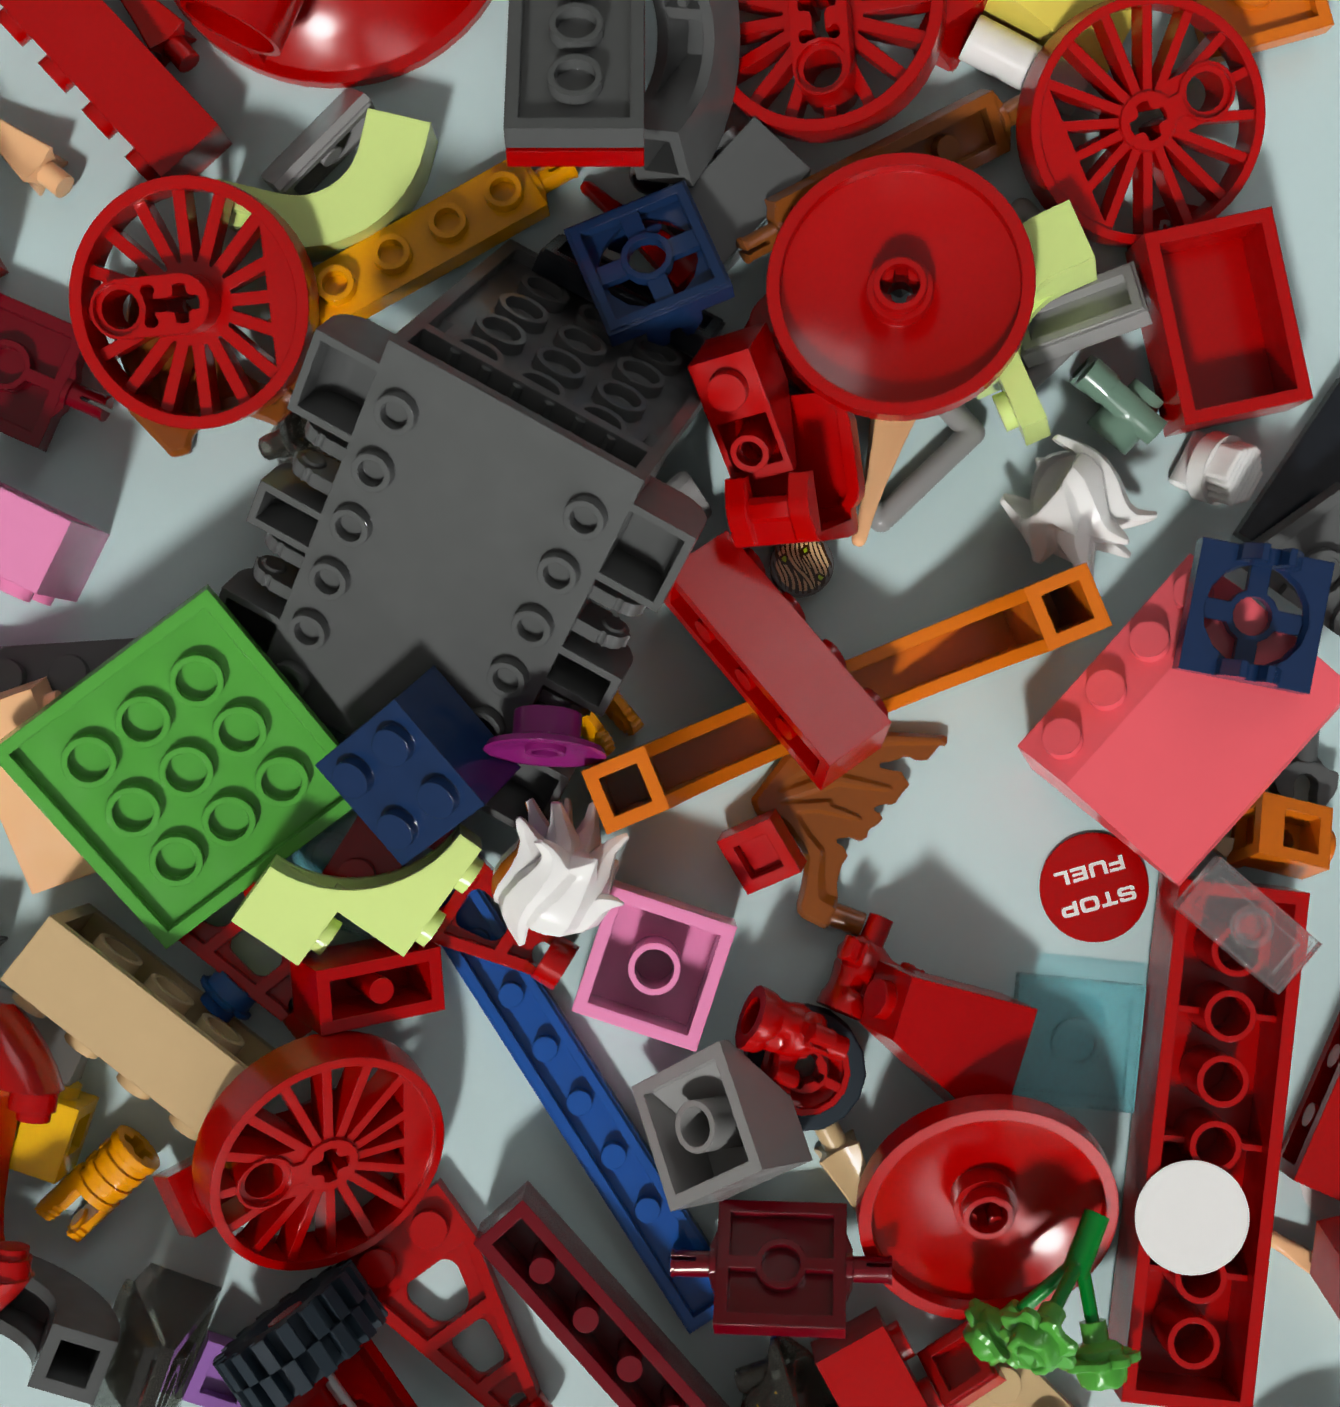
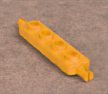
(435, 239)

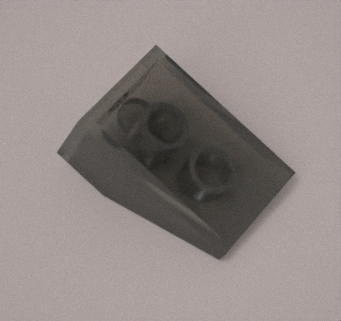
(159, 1338)

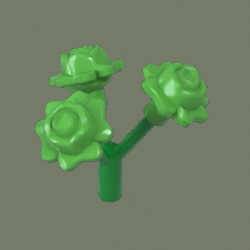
(1036, 1338)

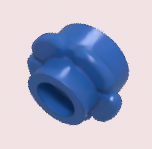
(225, 997)

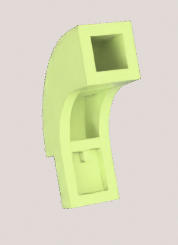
(373, 192)
(1061, 265)

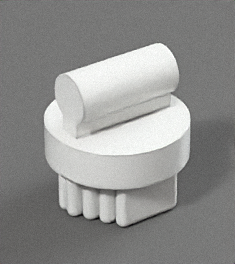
(1218, 468)

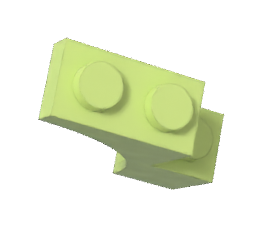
(297, 907)

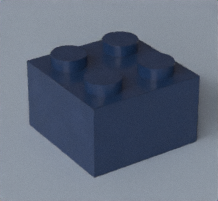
(417, 767)

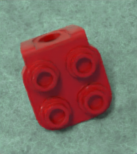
(816, 497)

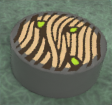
(801, 567)

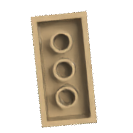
(132, 1014)

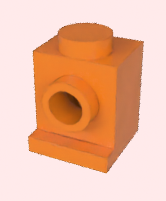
(1284, 837)

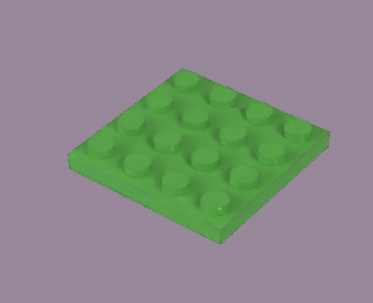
(179, 767)

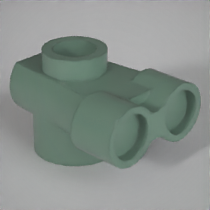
(1125, 411)

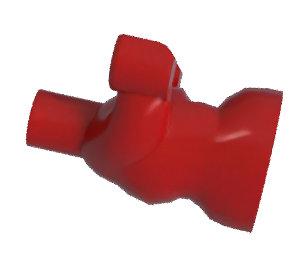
(856, 968)
(788, 1031)

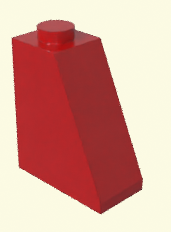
(948, 1031)

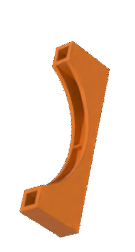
(900, 672)

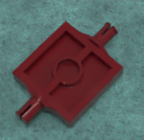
(40, 374)
(781, 1268)

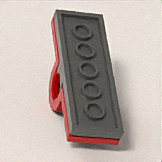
(575, 83)

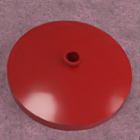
(911, 228)
(981, 1200)

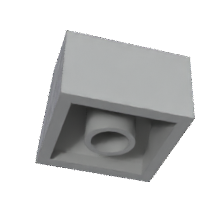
(718, 1126)

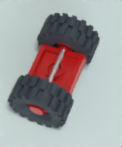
(315, 1349)

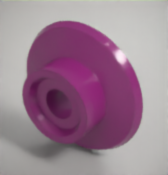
(546, 738)

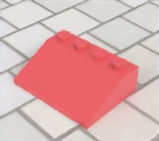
(1172, 751)

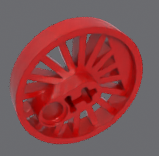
(804, 54)
(1054, 164)
(192, 271)
(295, 1159)

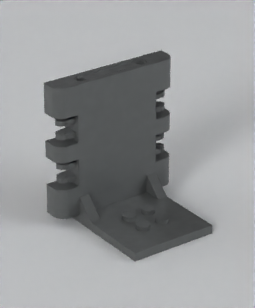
(474, 509)

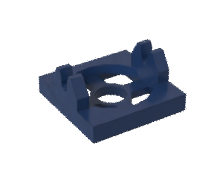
(635, 226)
(1312, 584)

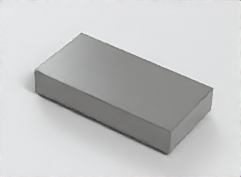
(1087, 316)

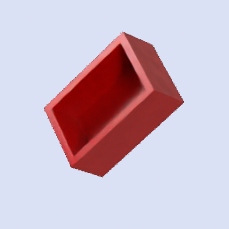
(1221, 322)

